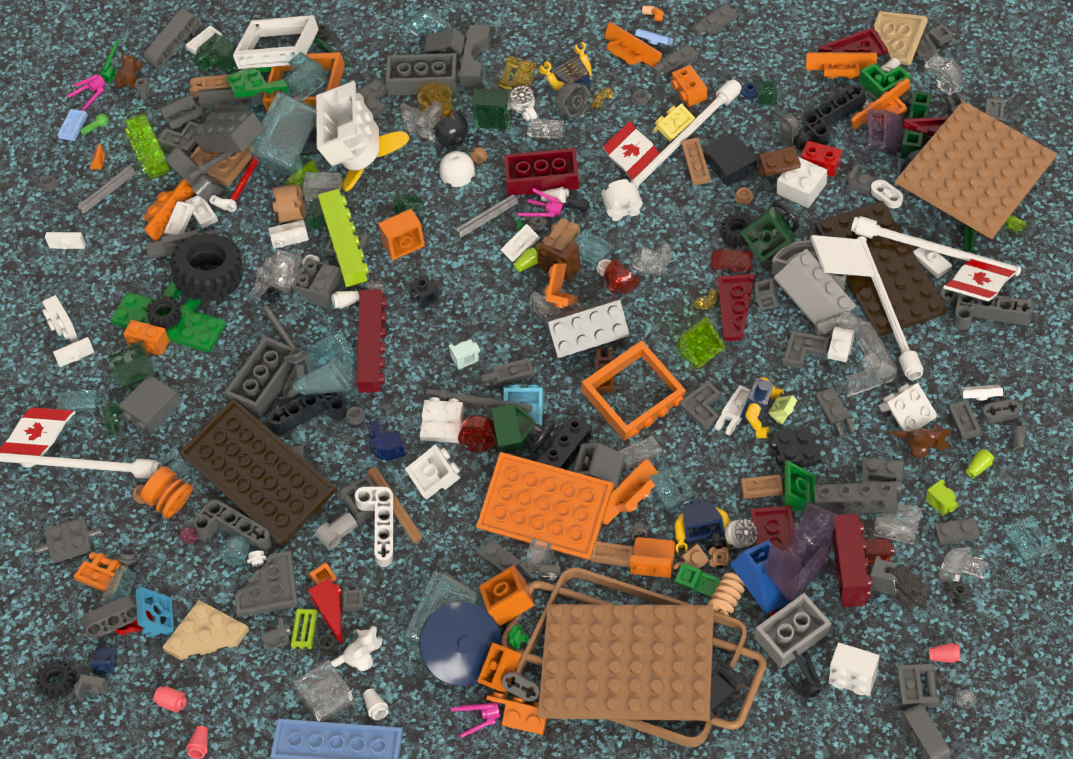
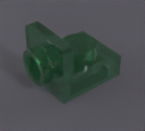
(767, 92)
(408, 202)
(316, 219)
(110, 415)

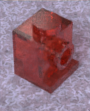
(880, 548)

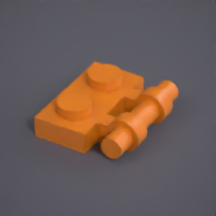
(95, 576)

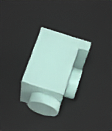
(464, 353)

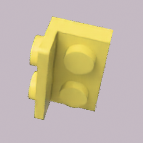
(675, 122)

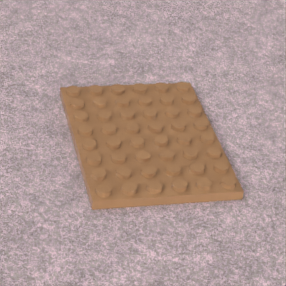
(976, 169)
(627, 662)

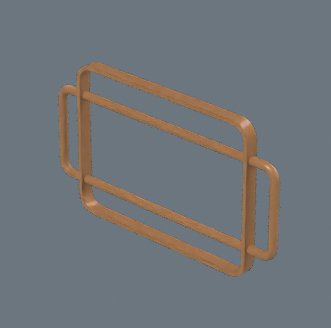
(739, 650)

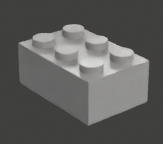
(791, 630)

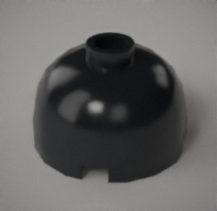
(452, 130)

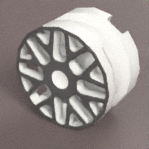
(522, 98)
(740, 533)

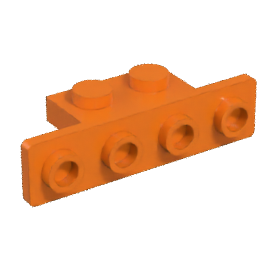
(629, 47)
(840, 63)
(888, 101)
(161, 211)
(631, 490)
(519, 713)

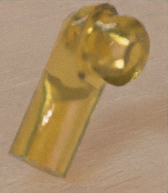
(606, 92)
(706, 302)

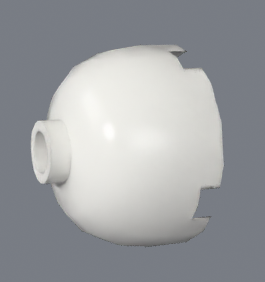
(457, 169)

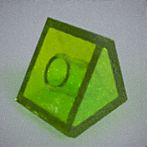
(700, 343)

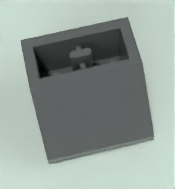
(317, 282)
(600, 462)

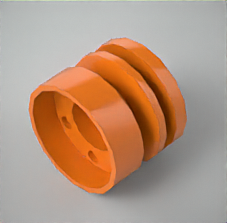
(165, 491)

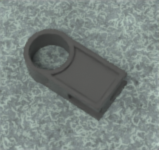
(788, 129)

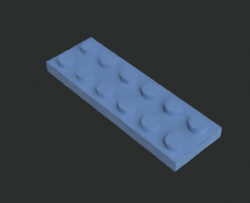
(334, 741)

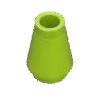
(526, 260)
(979, 463)

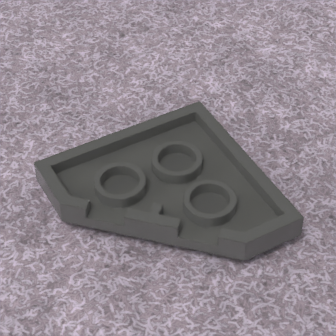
(270, 587)

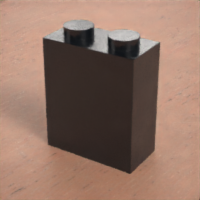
(730, 159)

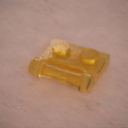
(523, 74)

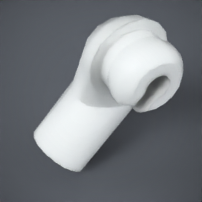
(225, 204)

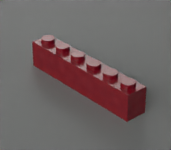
(370, 341)

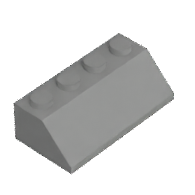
(812, 288)

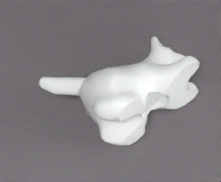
(359, 651)

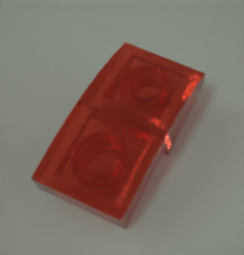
(735, 259)

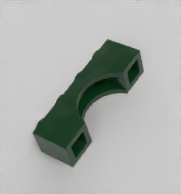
(919, 109)

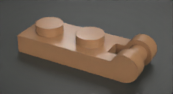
(207, 83)

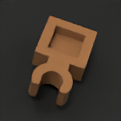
(693, 557)

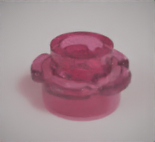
(188, 535)

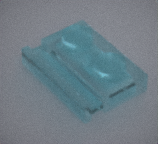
(593, 247)

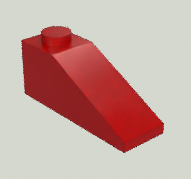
(329, 604)

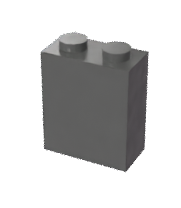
(149, 404)

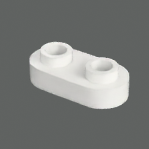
(890, 195)

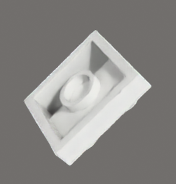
(59, 319)
(441, 420)
(433, 471)

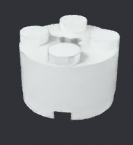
(622, 199)

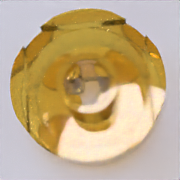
(436, 92)

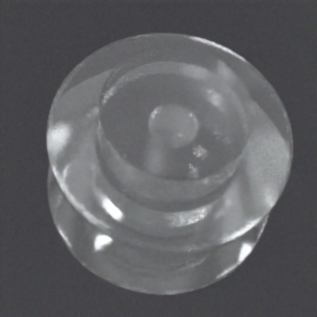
(371, 285)

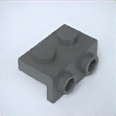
(180, 112)

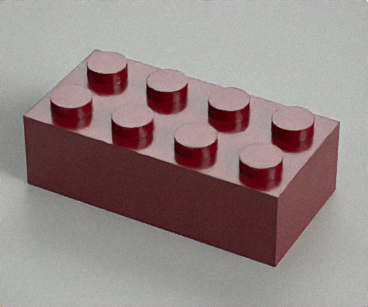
(541, 171)
(851, 561)

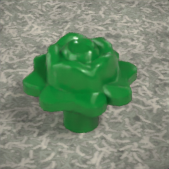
(516, 636)

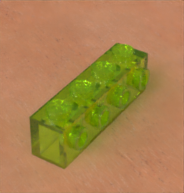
(147, 146)

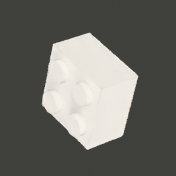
(803, 183)
(853, 669)

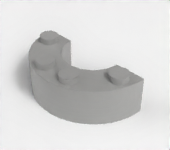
(792, 250)

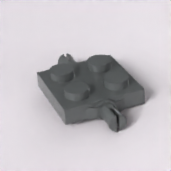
(68, 540)

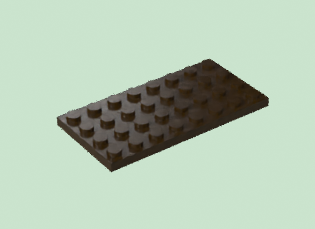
(899, 269)
(258, 472)

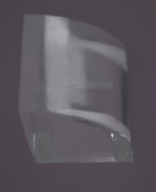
(538, 553)

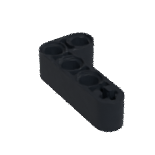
(831, 111)
(284, 419)

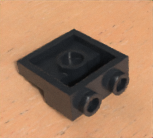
(795, 447)

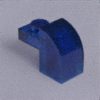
(385, 446)

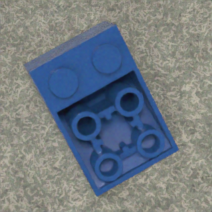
(751, 571)

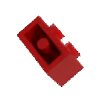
(823, 156)

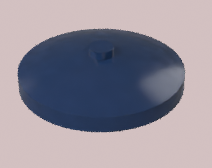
(457, 642)

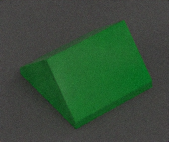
(798, 487)

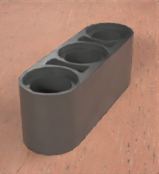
(101, 616)
(925, 733)

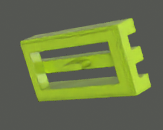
(301, 644)

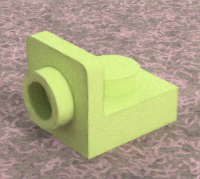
(782, 408)

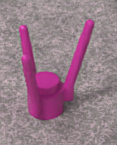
(94, 83)
(553, 206)
(488, 711)

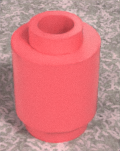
(170, 698)

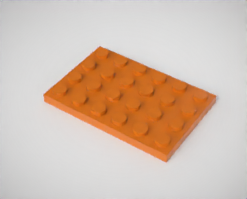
(546, 505)

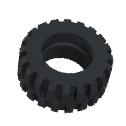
(206, 250)

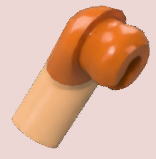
(651, 10)

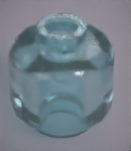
(235, 551)

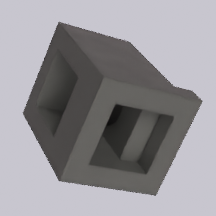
(766, 294)

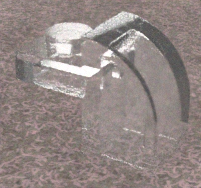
(948, 73)
(651, 262)
(959, 561)

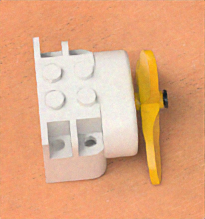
(349, 133)

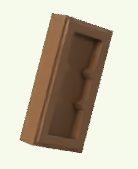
(761, 486)
(612, 554)

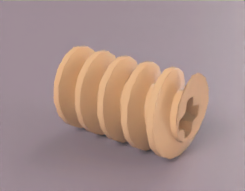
(727, 593)

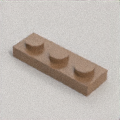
(695, 161)

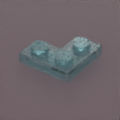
(426, 19)
(76, 402)

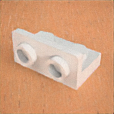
(288, 234)

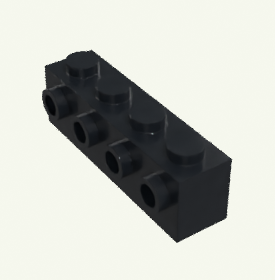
(566, 444)

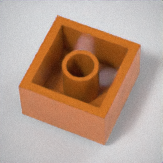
(401, 234)
(506, 595)

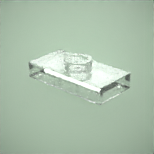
(641, 450)

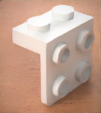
(909, 407)

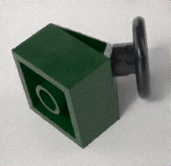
(770, 231)
(515, 426)

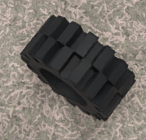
(734, 222)
(160, 305)
(53, 669)

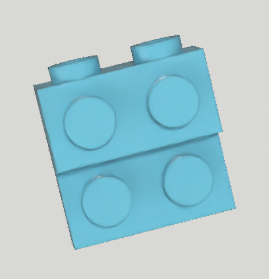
(531, 396)

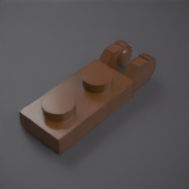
(600, 362)

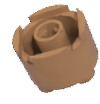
(289, 203)

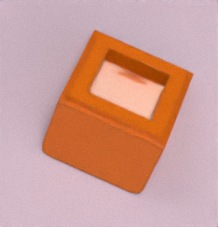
(97, 158)
(321, 574)

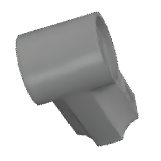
(332, 533)

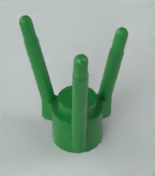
(108, 71)

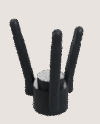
(810, 685)

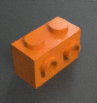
(689, 86)
(153, 336)
(497, 664)

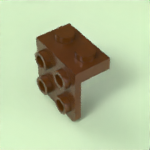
(778, 161)
(571, 256)

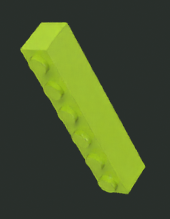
(342, 237)

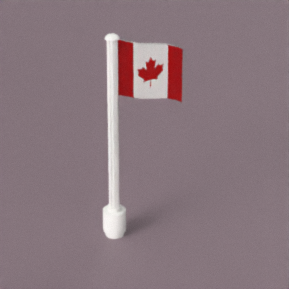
(640, 157)
(977, 278)
(38, 432)

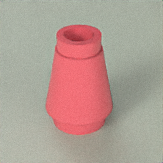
(945, 653)
(198, 743)

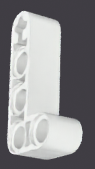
(381, 526)

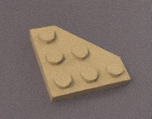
(900, 34)
(204, 632)

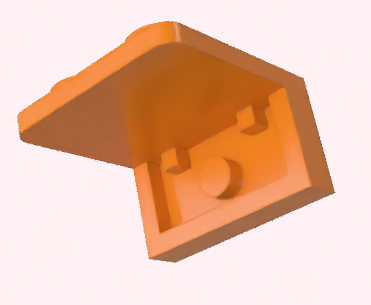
(553, 290)
(652, 557)

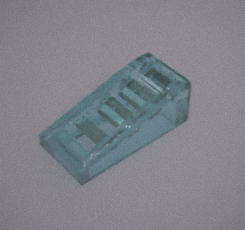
(110, 593)

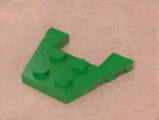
(250, 81)

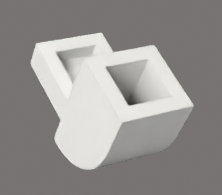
(841, 344)

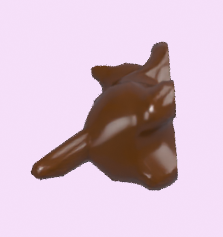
(128, 72)
(922, 439)

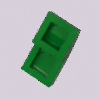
(697, 580)

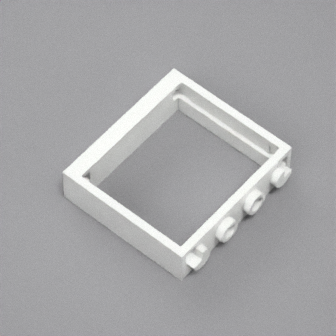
(248, 58)

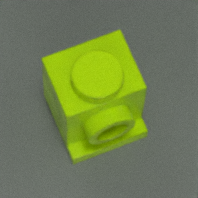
(941, 498)

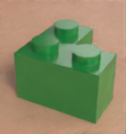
(878, 81)

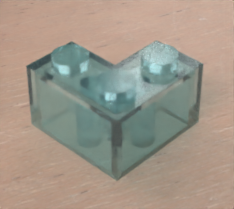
(305, 77)

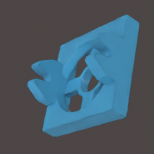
(163, 603)

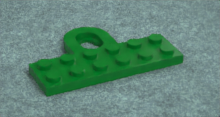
(193, 330)

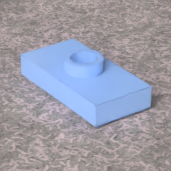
(654, 38)
(72, 125)

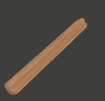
(398, 509)

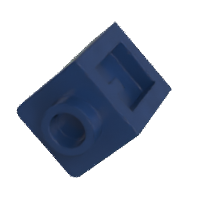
(104, 660)

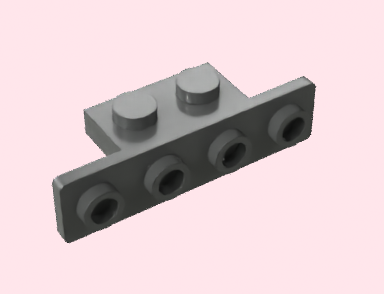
(224, 101)
(168, 243)

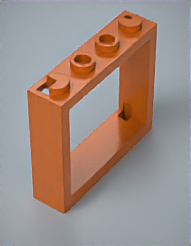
(323, 59)
(639, 350)

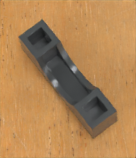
(477, 41)

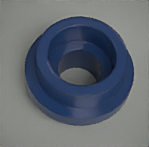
(750, 90)

